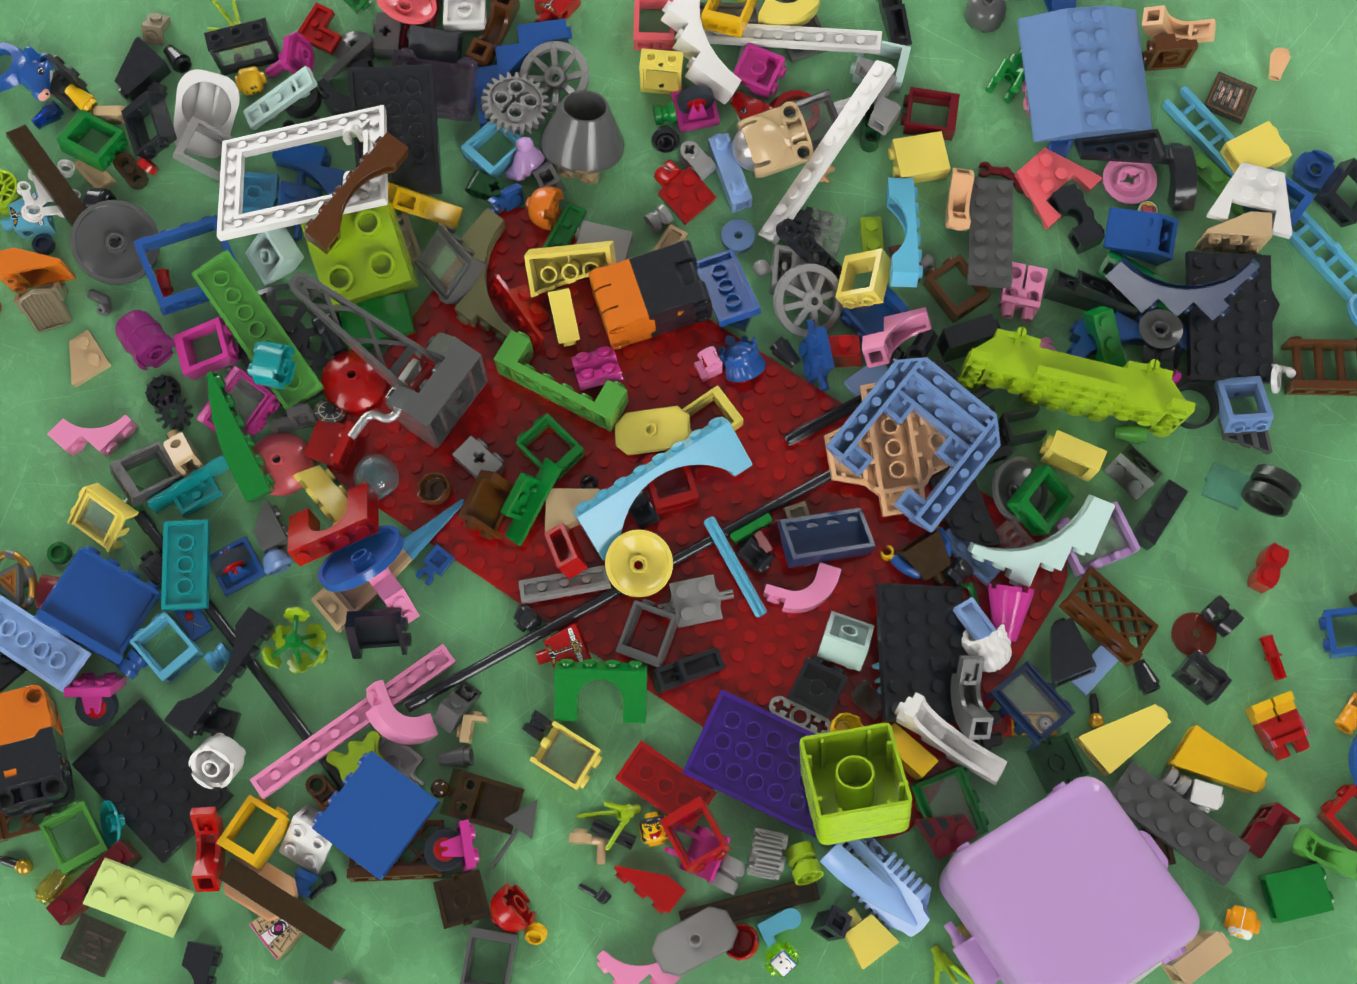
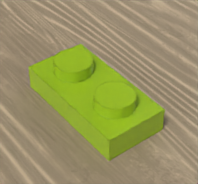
(871, 233)

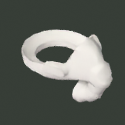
(1276, 376)

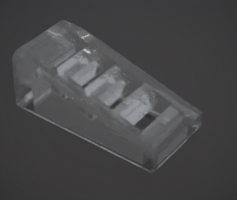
(1017, 530)

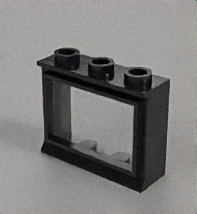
(242, 46)

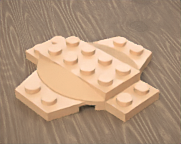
(900, 454)

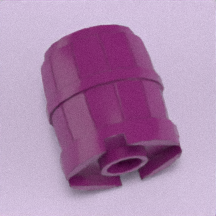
(144, 339)

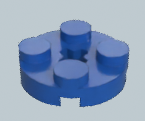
(1309, 160)

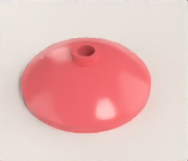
(409, 11)
(291, 450)

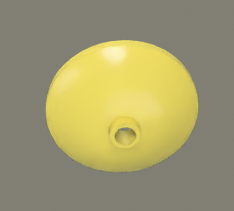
(644, 548)

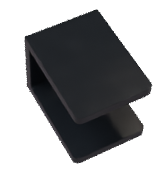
(1004, 420)

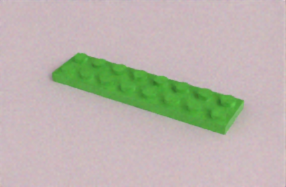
(252, 321)

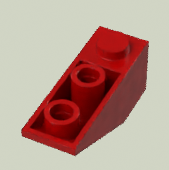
(656, 886)

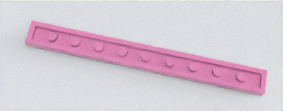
(349, 723)

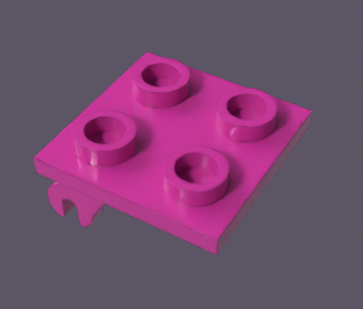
(703, 842)

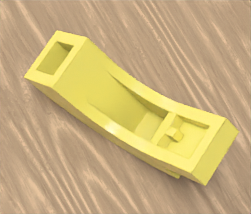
(788, 14)

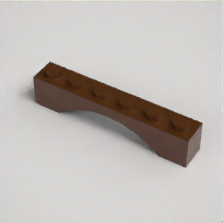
(383, 159)

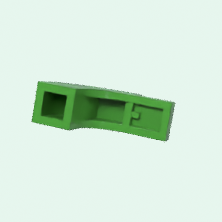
(1330, 856)

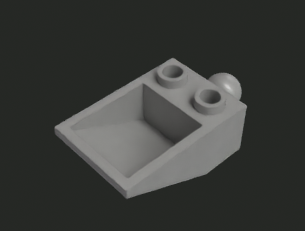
(788, 258)

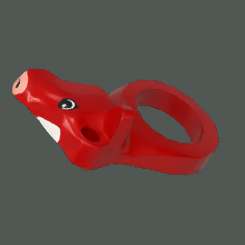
(747, 106)

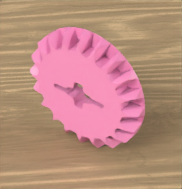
(1141, 187)

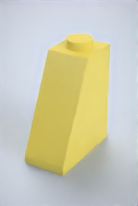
(564, 316)

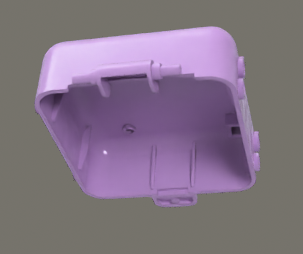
(1066, 895)

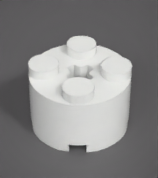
(217, 761)

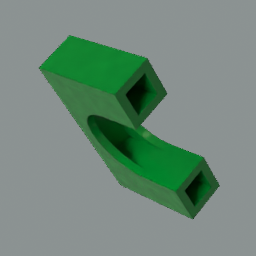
(628, 677)

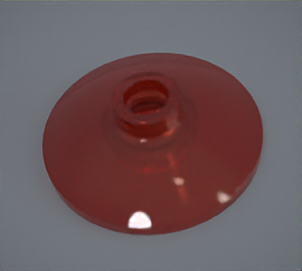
(1183, 635)

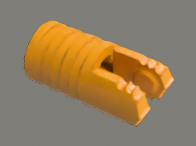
(1348, 717)

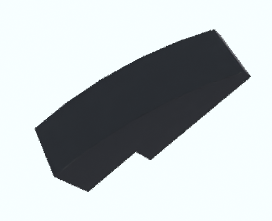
(895, 21)
(686, 670)

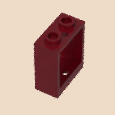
(935, 98)

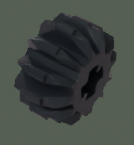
(166, 413)

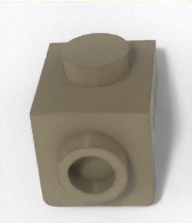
(154, 28)

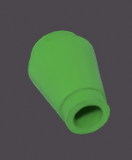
(1131, 432)

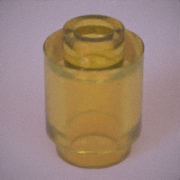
(51, 886)

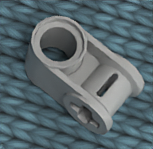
(697, 161)

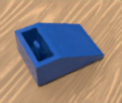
(1141, 235)

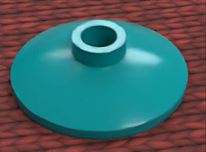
(111, 822)

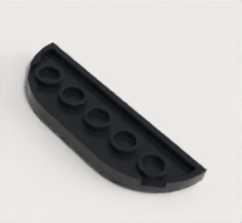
(969, 515)

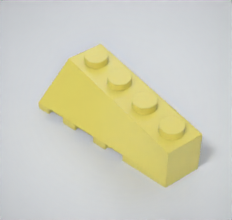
(324, 492)

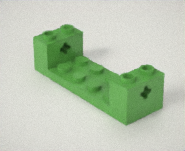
(513, 363)

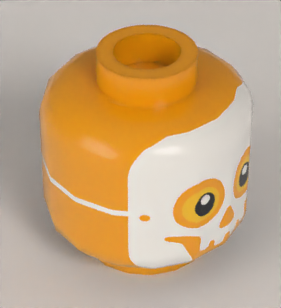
(1242, 922)

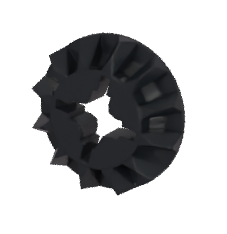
(170, 384)

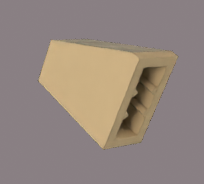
(561, 504)

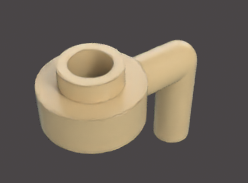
(582, 837)

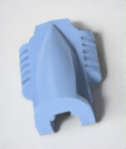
(882, 885)

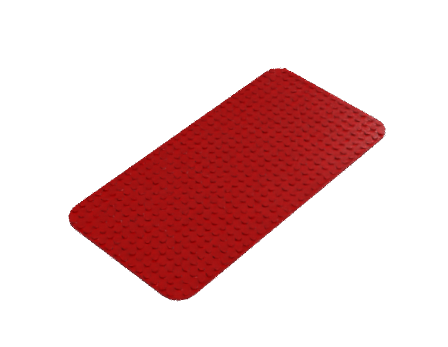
(659, 372)

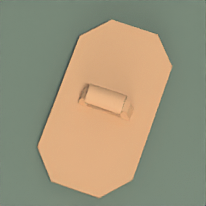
(270, 873)

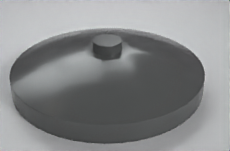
(105, 238)

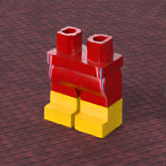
(1279, 723)

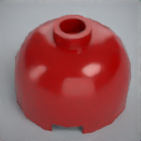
(510, 909)

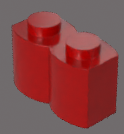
(1268, 568)

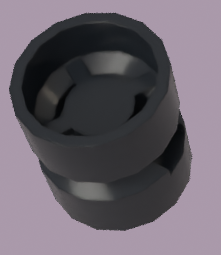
(1168, 357)
(1227, 622)

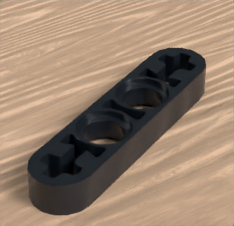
(811, 246)

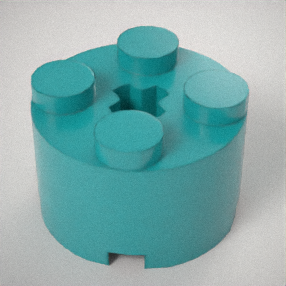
(272, 364)

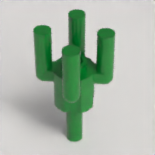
(1011, 71)

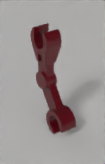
(999, 171)

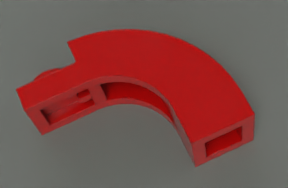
(209, 855)

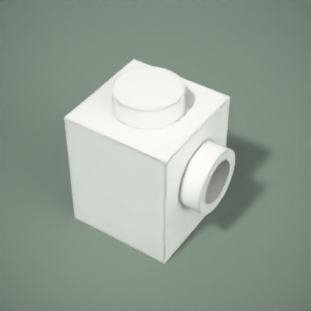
(1204, 796)

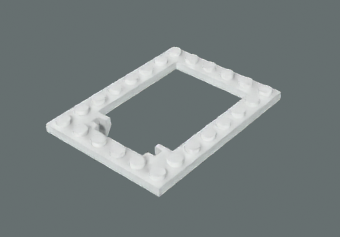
(231, 223)

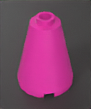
(1009, 607)

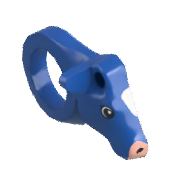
(27, 69)

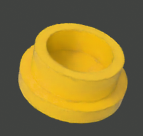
(535, 933)

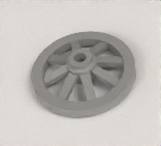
(556, 72)
(805, 298)

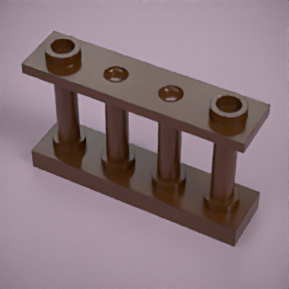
(1320, 384)

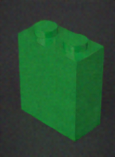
(1296, 892)

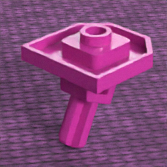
(294, 56)

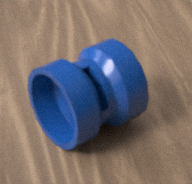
(132, 664)
(304, 881)

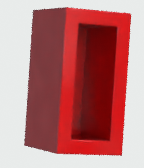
(565, 550)

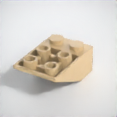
(1243, 234)

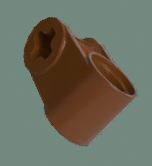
(324, 794)

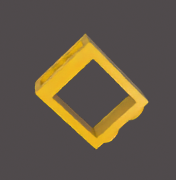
(726, 23)
(269, 843)

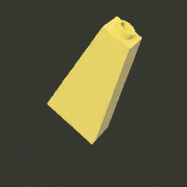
(1120, 739)

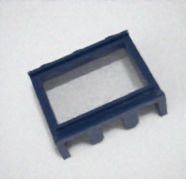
(1031, 704)

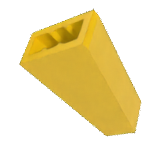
(1216, 762)

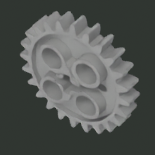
(514, 103)

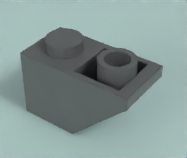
(547, 176)
(269, 529)
(456, 704)

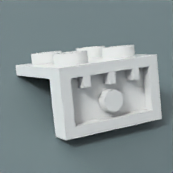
(305, 844)

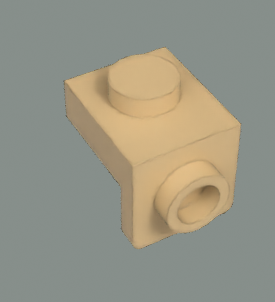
(466, 729)

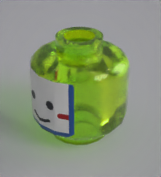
(781, 959)

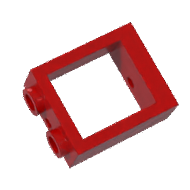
(674, 501)
(1330, 808)
(683, 815)

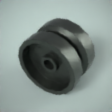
(1271, 490)

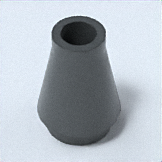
(457, 757)

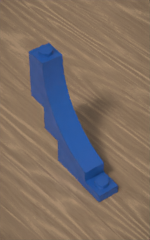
(512, 56)

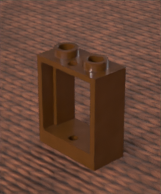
(954, 312)

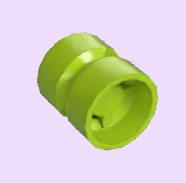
(804, 863)

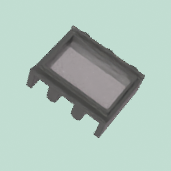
(818, 115)
(448, 265)

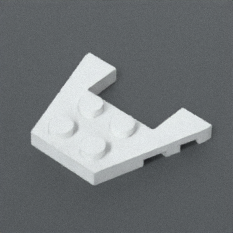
(1256, 189)

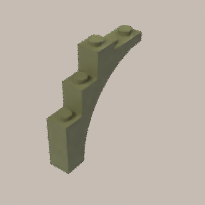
(476, 304)

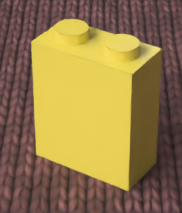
(1257, 147)
(920, 157)

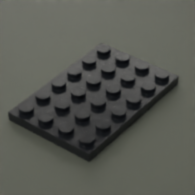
(411, 118)
(1243, 338)
(918, 645)
(148, 779)

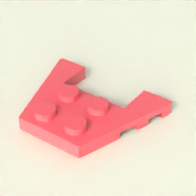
(1047, 174)

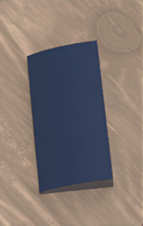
(825, 537)

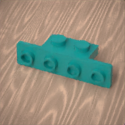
(192, 491)

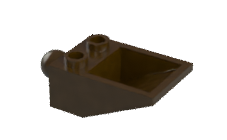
(483, 800)

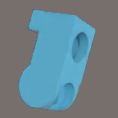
(783, 920)

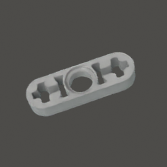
(786, 704)

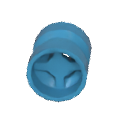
(218, 657)

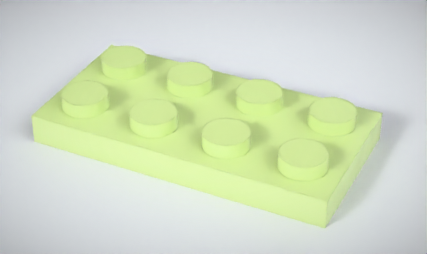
(138, 897)

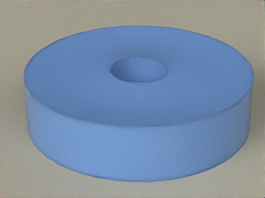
(738, 227)

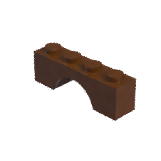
(498, 24)

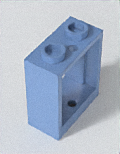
(1243, 387)

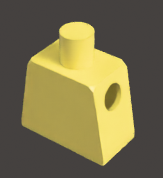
(868, 938)

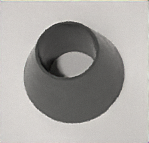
(583, 134)

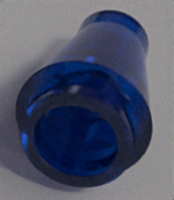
(48, 114)

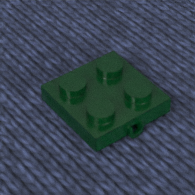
(1057, 762)

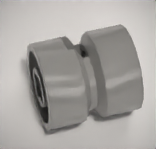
(727, 874)

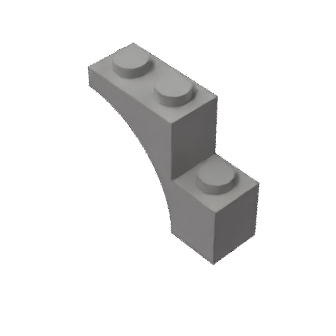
(885, 110)

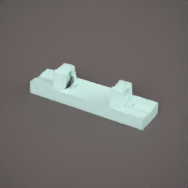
(280, 98)

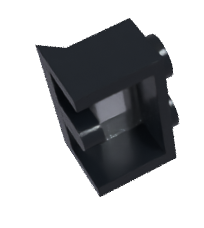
(1202, 677)

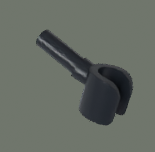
(328, 880)
(602, 896)

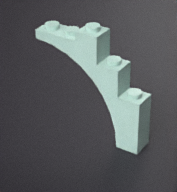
(1022, 562)

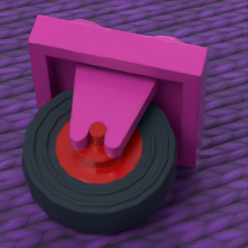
(695, 108)
(96, 696)
(449, 848)

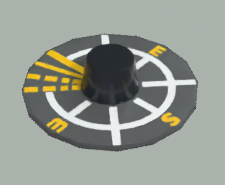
(328, 412)

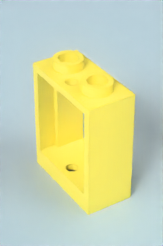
(650, 79)
(859, 263)
(723, 404)
(1072, 455)

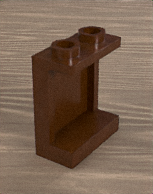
(484, 504)

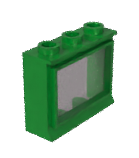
(948, 795)

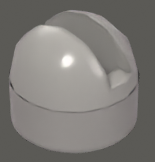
(926, 261)

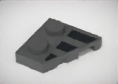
(1249, 439)

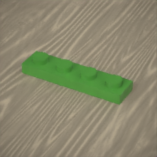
(1214, 179)

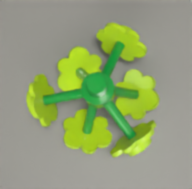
(288, 637)

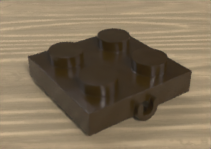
(462, 899)

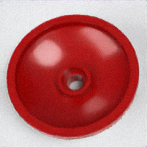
(352, 393)

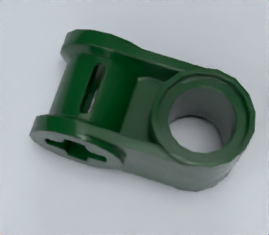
(483, 186)

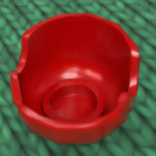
(745, 944)

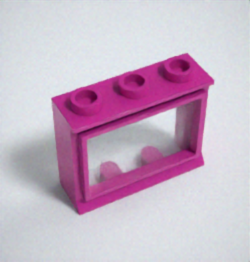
(252, 401)

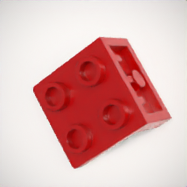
(331, 444)

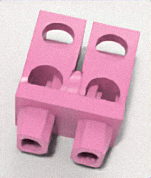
(1026, 297)

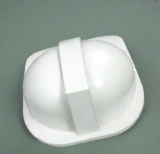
(210, 99)

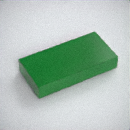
(750, 529)

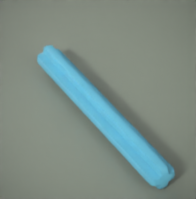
(735, 566)

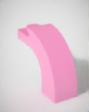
(808, 598)
(392, 723)

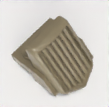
(45, 306)

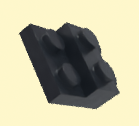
(818, 686)

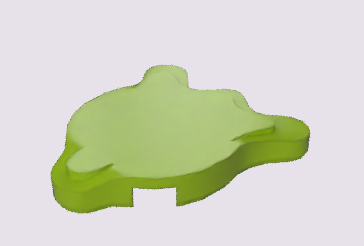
(348, 762)

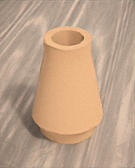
(1278, 62)

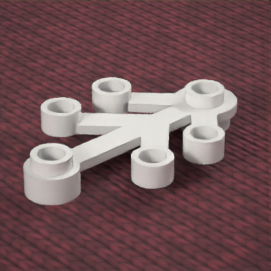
(38, 206)

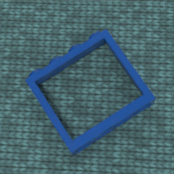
(167, 237)

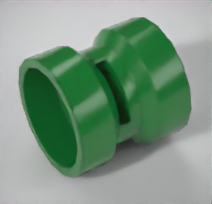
(664, 113)

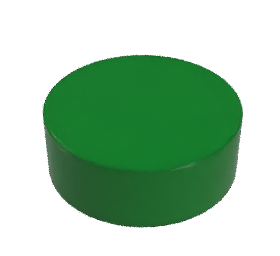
(59, 553)

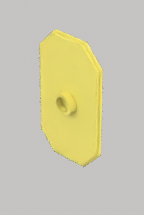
(651, 430)

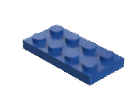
(728, 288)

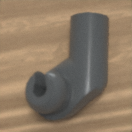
(103, 300)

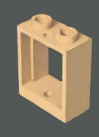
(1201, 955)

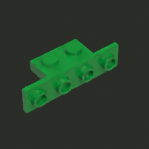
(527, 499)

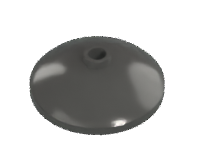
(1008, 479)

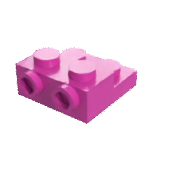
(760, 70)
(596, 367)

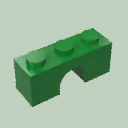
(1103, 327)

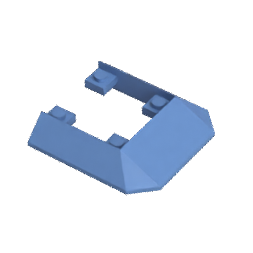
(946, 406)

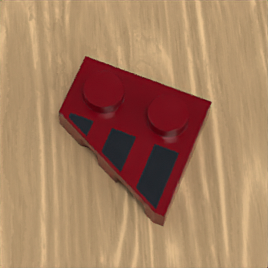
(945, 833)

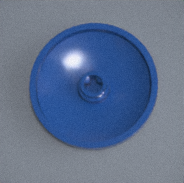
(361, 560)

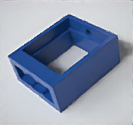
(1298, 194)
(1329, 643)

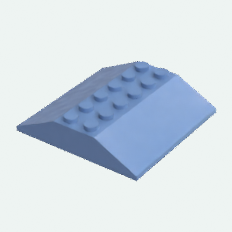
(1084, 73)

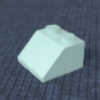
(274, 255)
(845, 641)

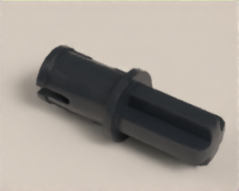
(607, 831)

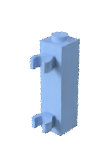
(729, 173)

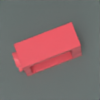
(651, 40)

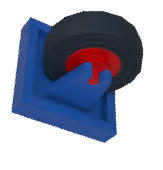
(236, 566)

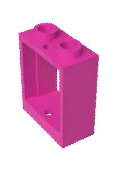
(187, 355)

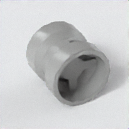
(658, 218)
(1176, 781)

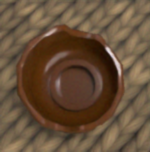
(434, 488)

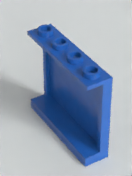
(98, 604)
(375, 814)

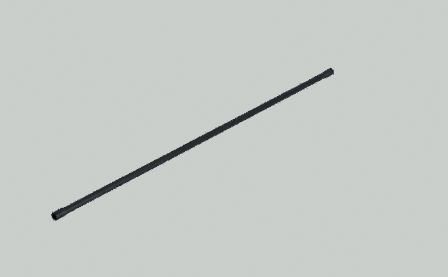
(423, 697)

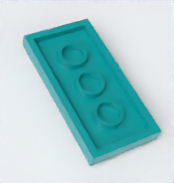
(186, 565)

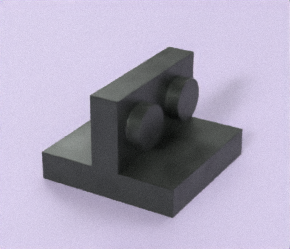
(1133, 472)

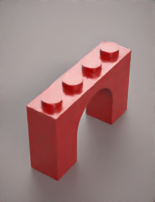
(359, 521)

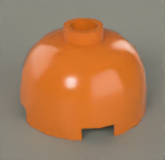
(544, 206)

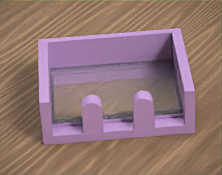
(1114, 544)

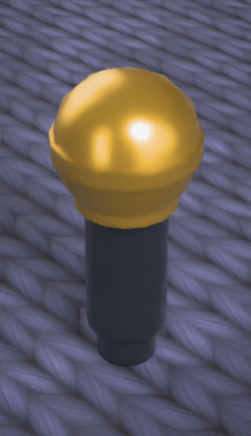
(1095, 719)
(22, 866)

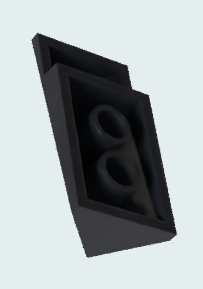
(1087, 292)

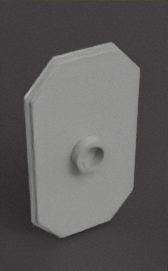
(694, 941)

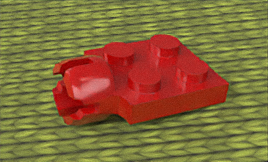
(683, 191)

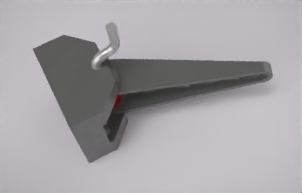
(436, 395)

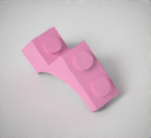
(897, 328)
(104, 439)
(393, 594)
(633, 974)

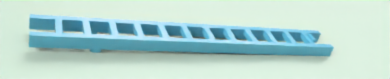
(1309, 223)

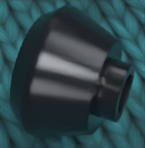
(665, 139)
(526, 618)

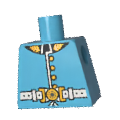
(24, 228)

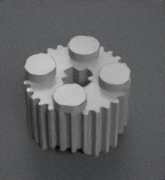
(766, 854)

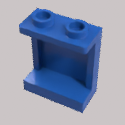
(870, 319)

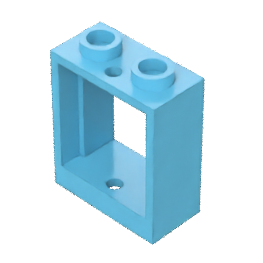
(470, 149)
(177, 666)

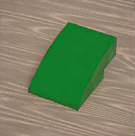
(389, 309)

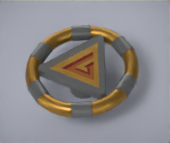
(18, 577)

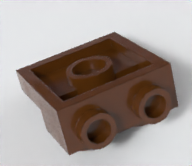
(1166, 53)

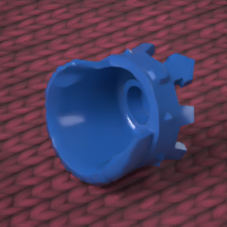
(741, 359)

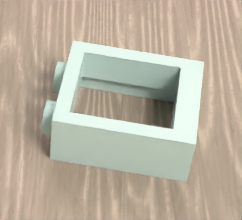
(888, 50)

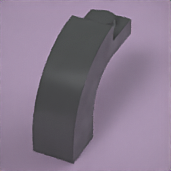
(966, 699)

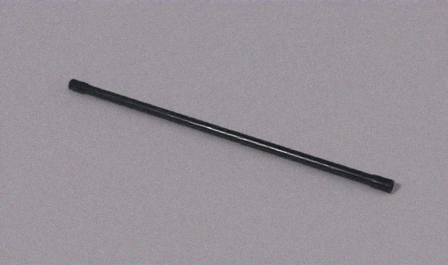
(256, 669)

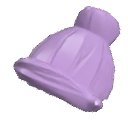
(525, 160)

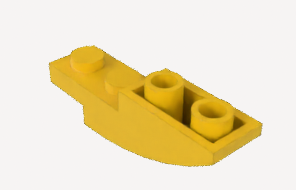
(424, 205)

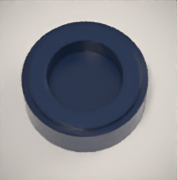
(43, 244)

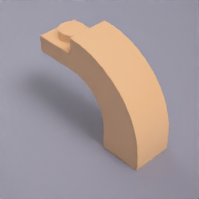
(1158, 20)
(958, 199)

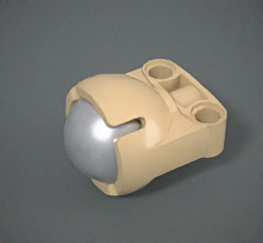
(771, 141)

